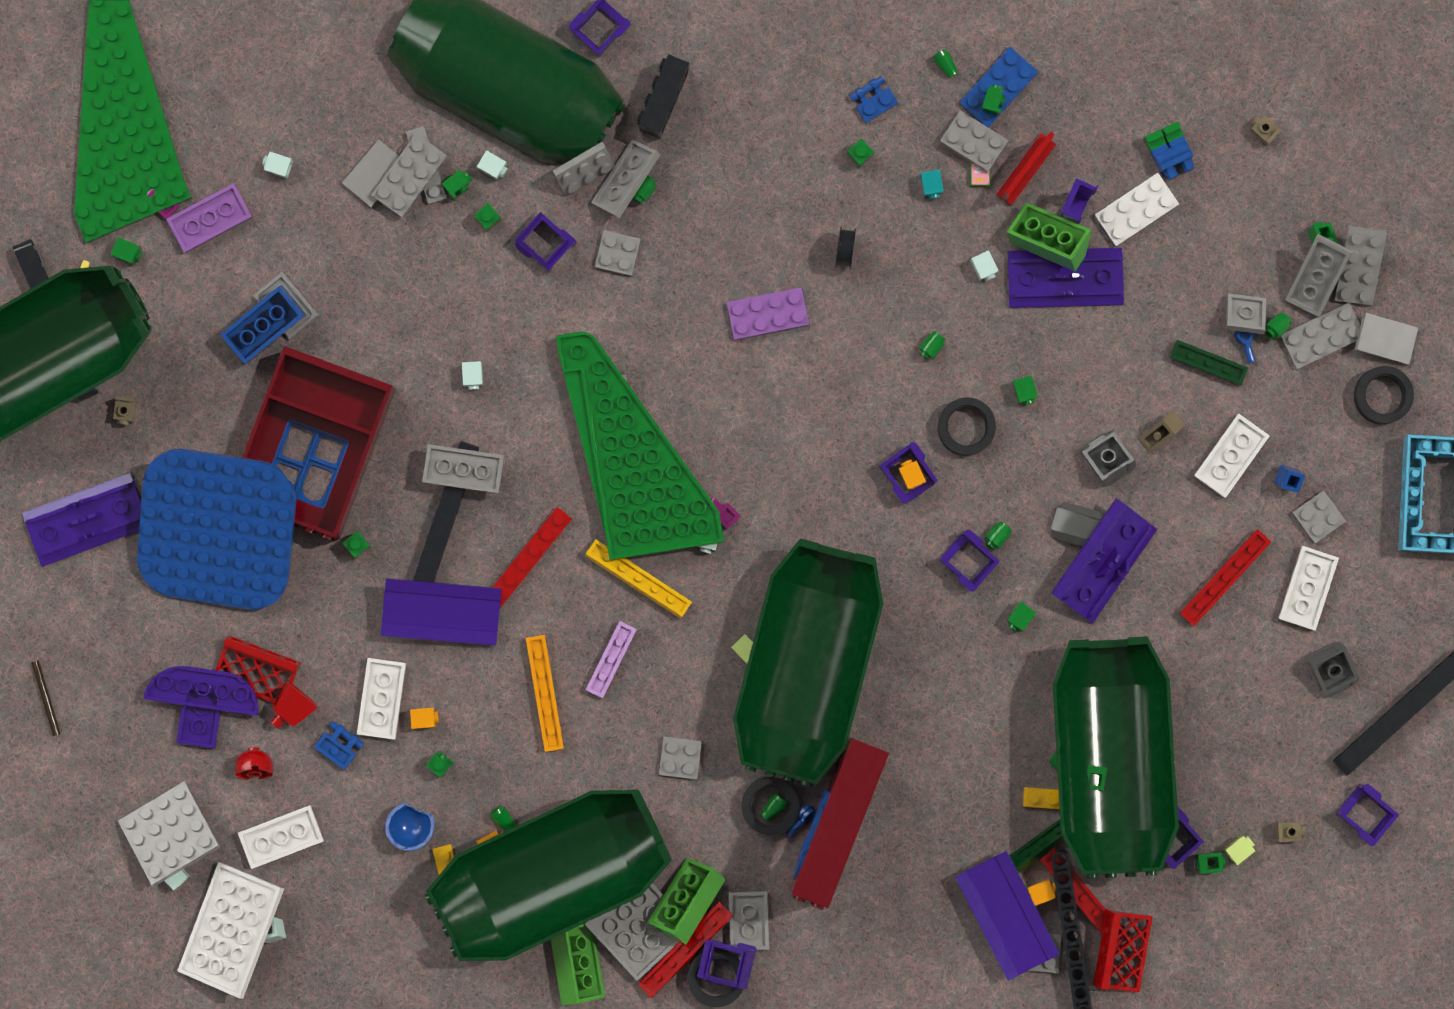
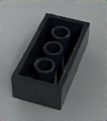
(664, 96)

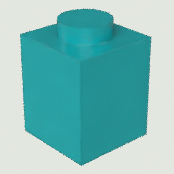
(932, 184)

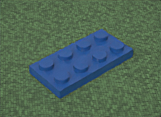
(1009, 72)

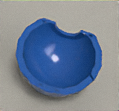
(409, 827)

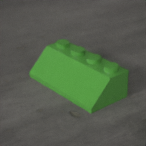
(1050, 236)
(686, 900)
(577, 966)

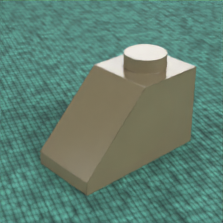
(1162, 431)

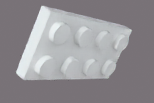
(1136, 209)
(1231, 455)
(1308, 588)
(381, 698)
(281, 837)

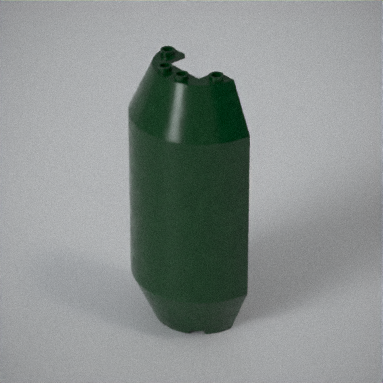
(505, 78)
(66, 341)
(808, 662)
(1116, 716)
(548, 875)

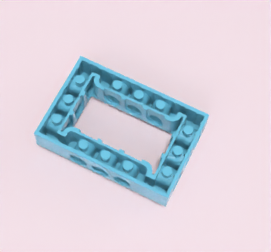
(1413, 463)

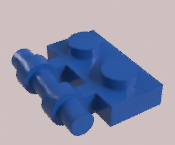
(877, 104)
(335, 750)

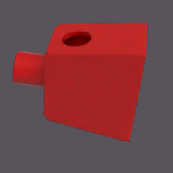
(291, 706)

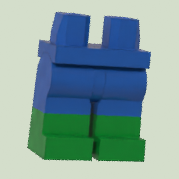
(1170, 150)

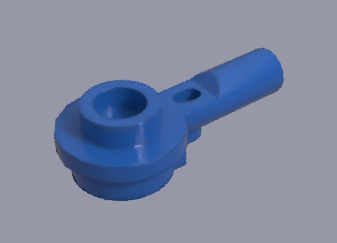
(1245, 339)
(805, 815)

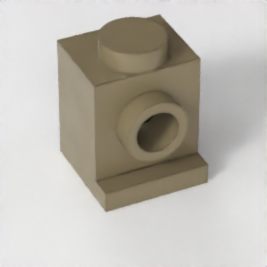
(1264, 136)
(129, 416)
(1282, 831)

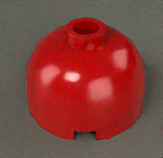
(253, 764)

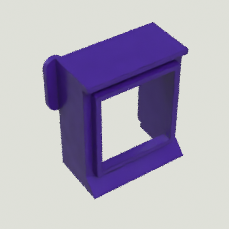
(581, 19)
(1077, 200)
(559, 252)
(919, 456)
(974, 540)
(1375, 796)
(1174, 861)
(745, 966)

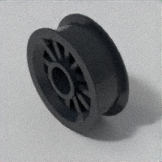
(845, 248)

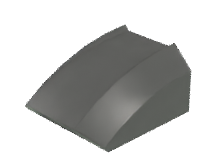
(1108, 458)
(1074, 523)
(1333, 668)

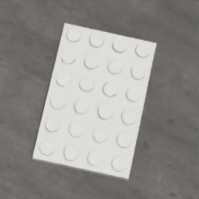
(230, 930)

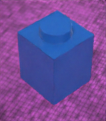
(1289, 478)

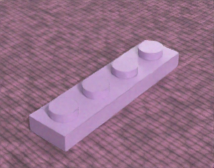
(611, 659)

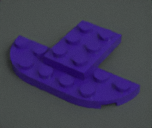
(202, 698)

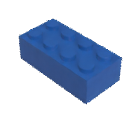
(263, 324)

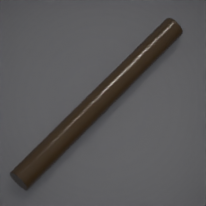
(45, 697)

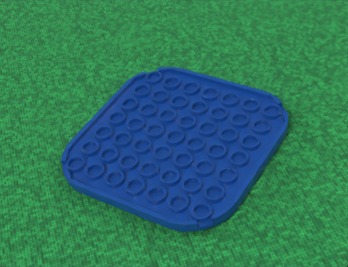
(216, 528)

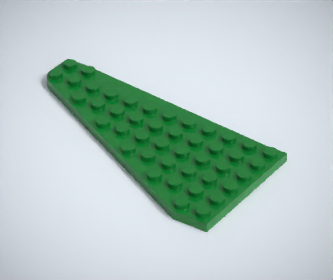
(122, 130)
(638, 478)

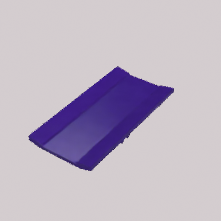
(1047, 284)
(84, 520)
(1104, 560)
(441, 611)
(1007, 915)

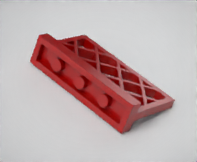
(1026, 168)
(258, 654)
(1109, 944)

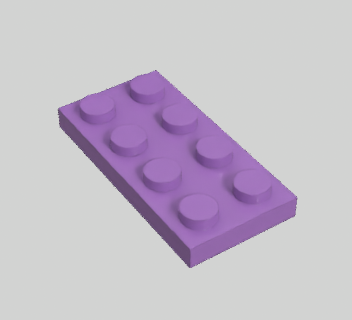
(209, 218)
(767, 313)

